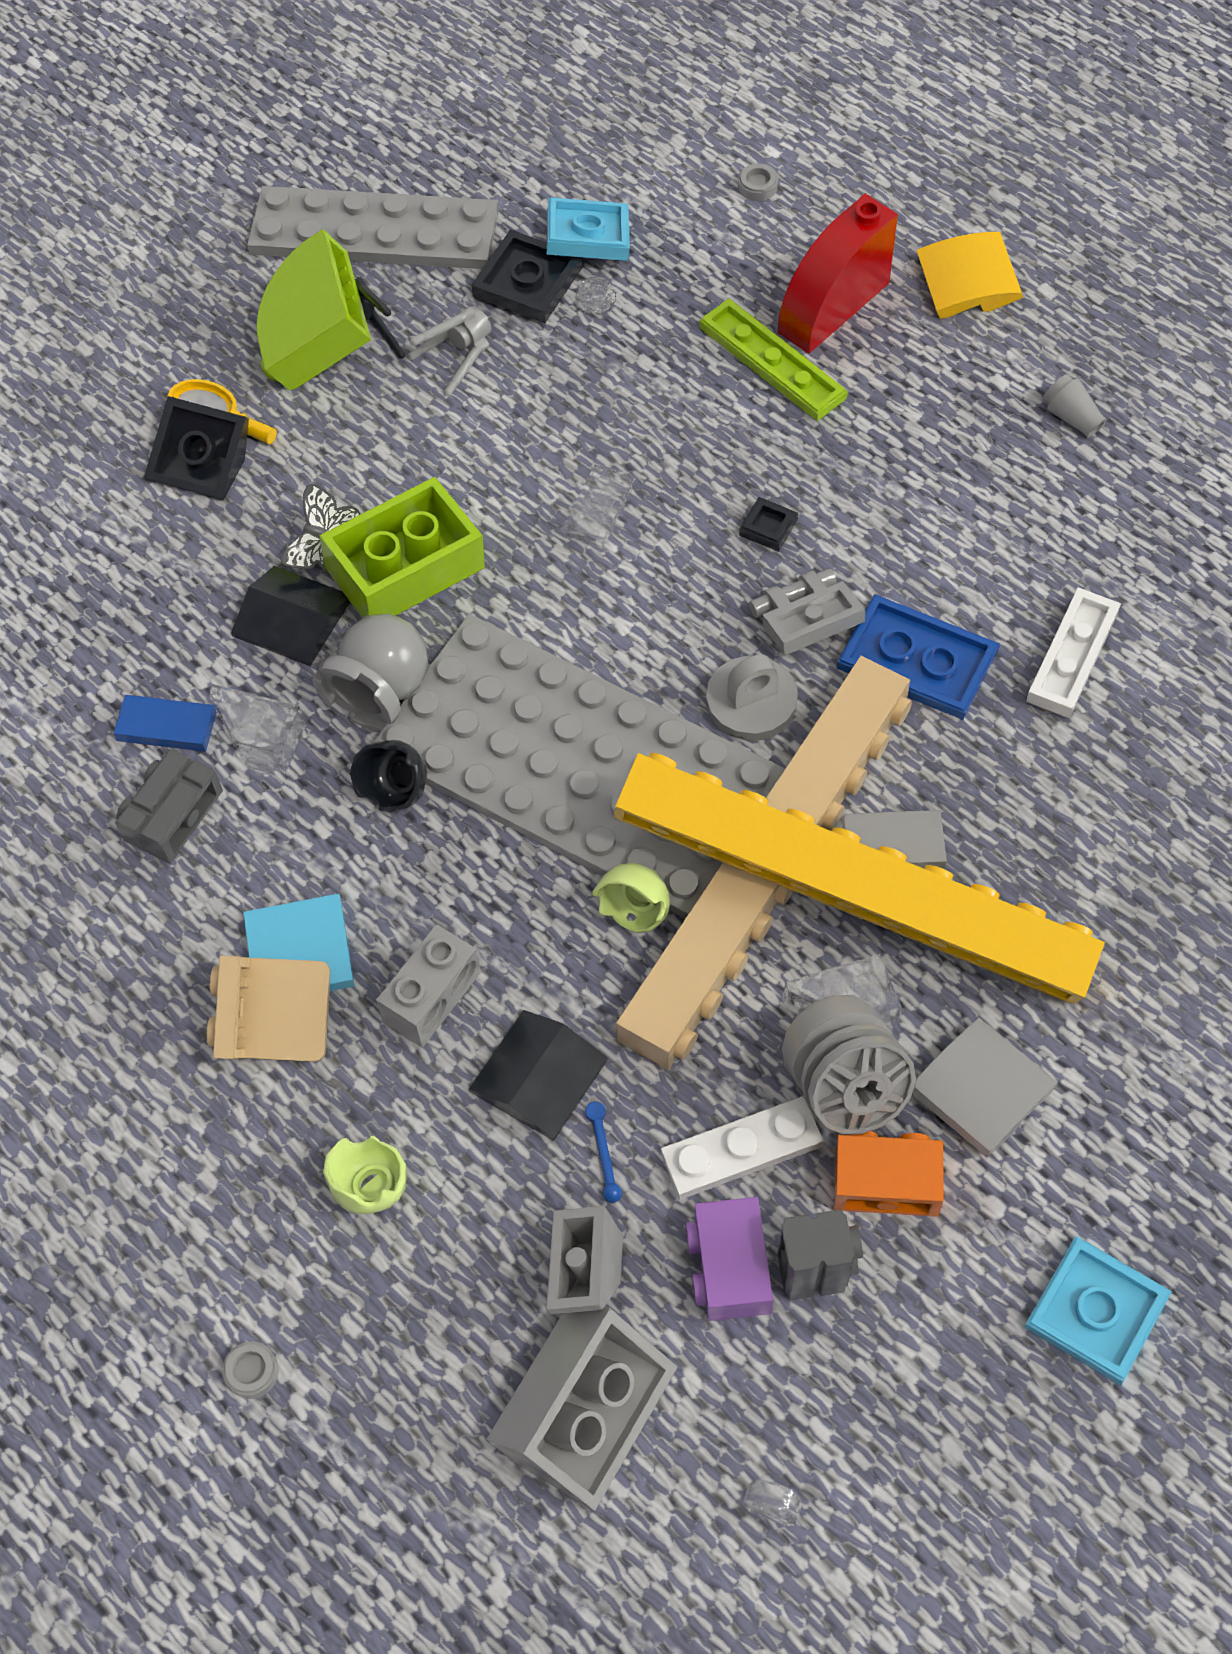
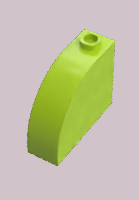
(310, 313)

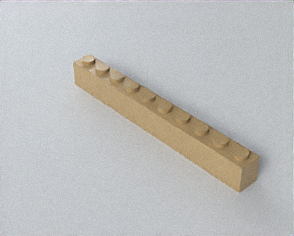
(737, 903)

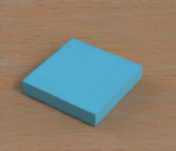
(588, 229)
(303, 931)
(1098, 1310)

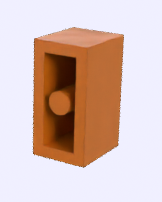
(889, 1174)

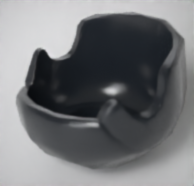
(378, 774)

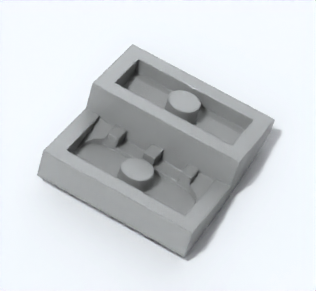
(983, 1087)

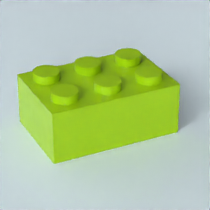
(403, 550)

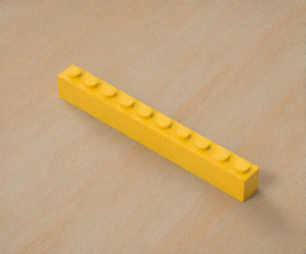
(858, 878)

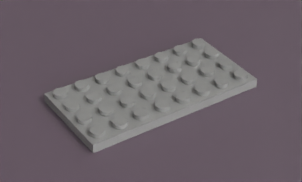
(554, 749)

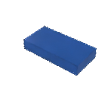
(165, 723)

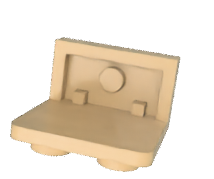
(269, 1009)

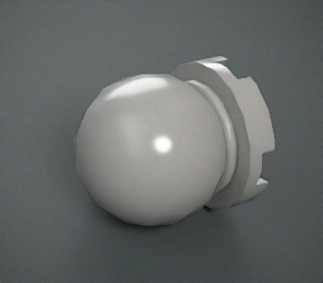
(374, 669)

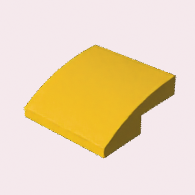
(969, 273)

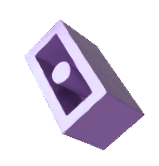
(732, 1259)

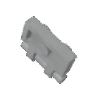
(807, 610)

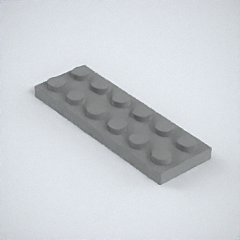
(377, 226)

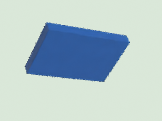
(937, 657)

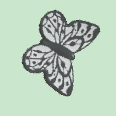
(321, 516)

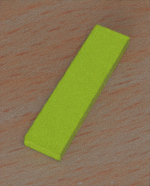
(773, 359)

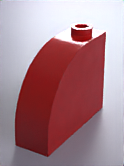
(839, 273)

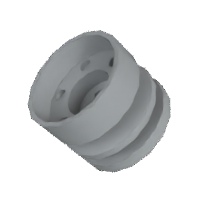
(848, 1064)

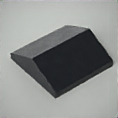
(198, 448)
(289, 614)
(539, 1073)

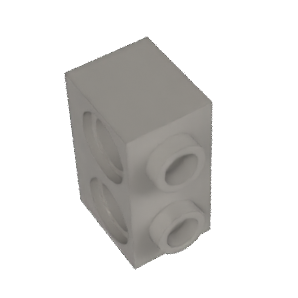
(429, 985)

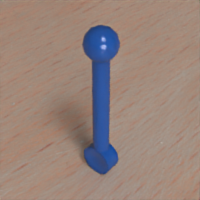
(595, 1113)

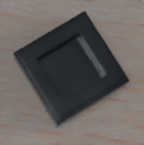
(768, 524)

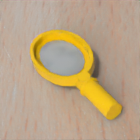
(218, 397)

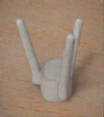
(463, 330)

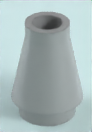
(1074, 405)

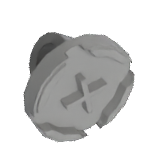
(751, 698)

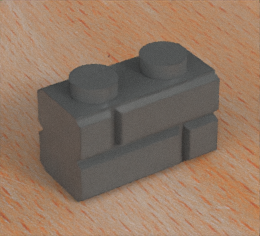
(168, 805)
(818, 1254)

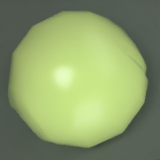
(635, 891)
(352, 1162)

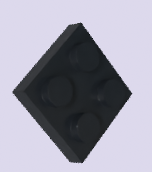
(525, 277)

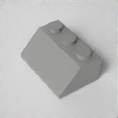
(583, 1403)

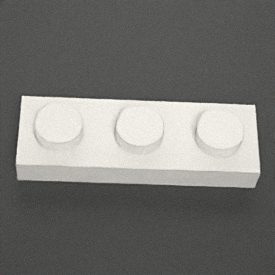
(1073, 652)
(741, 1147)

